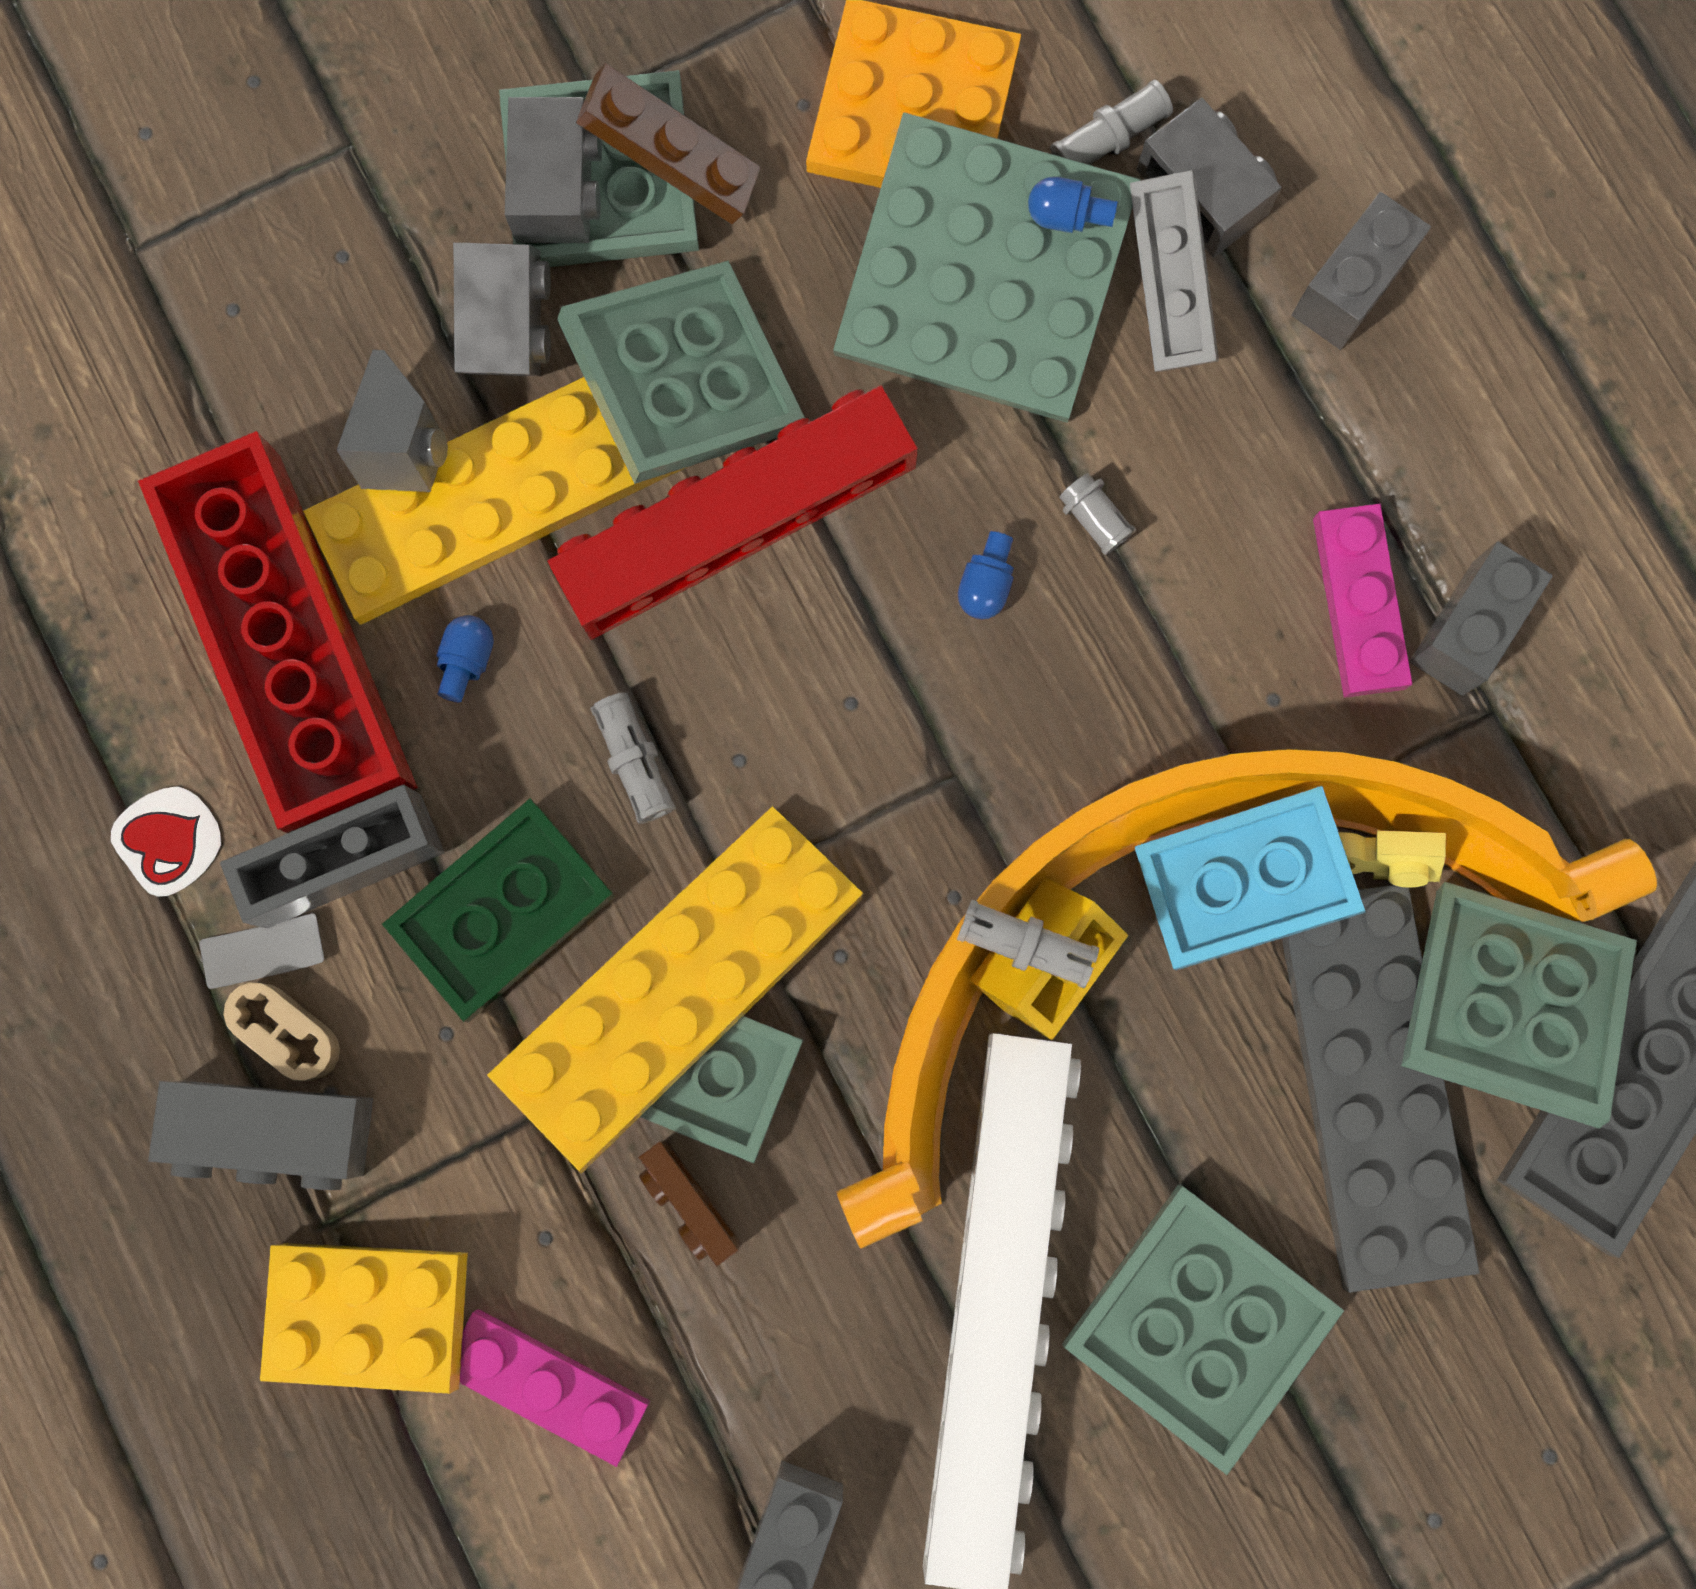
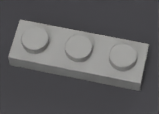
(1174, 271)

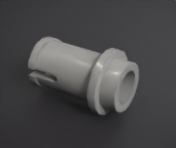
(1096, 513)

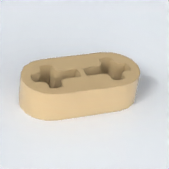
(272, 1043)

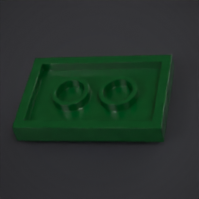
(498, 910)

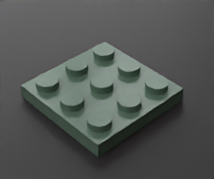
(638, 209)
(679, 370)
(1521, 1005)
(1202, 1328)

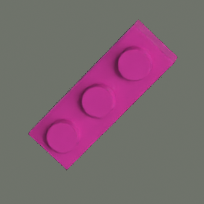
(1362, 600)
(549, 1388)

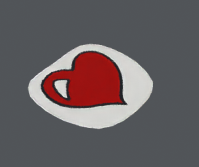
(167, 839)

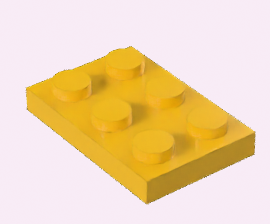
(364, 1317)

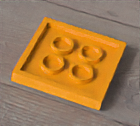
(911, 64)

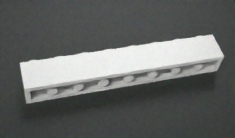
(998, 1315)

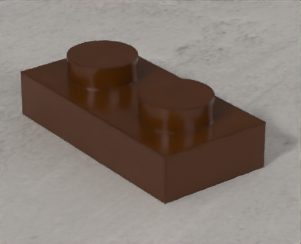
(704, 1227)

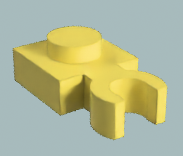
(1397, 856)

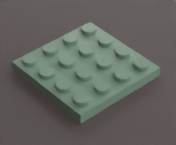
(965, 280)

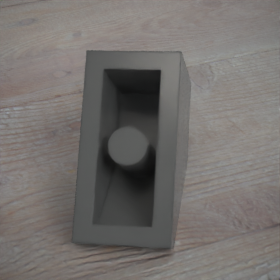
(391, 432)

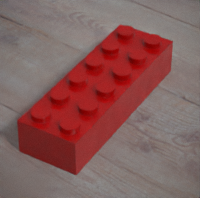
(275, 632)

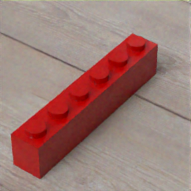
(734, 511)

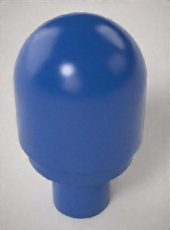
(1067, 205)
(987, 579)
(463, 655)

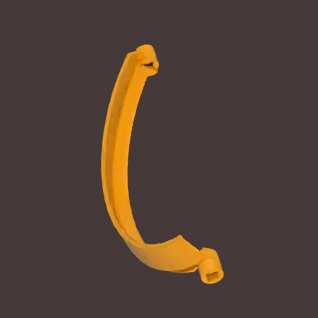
(1365, 794)

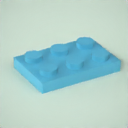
(1249, 879)

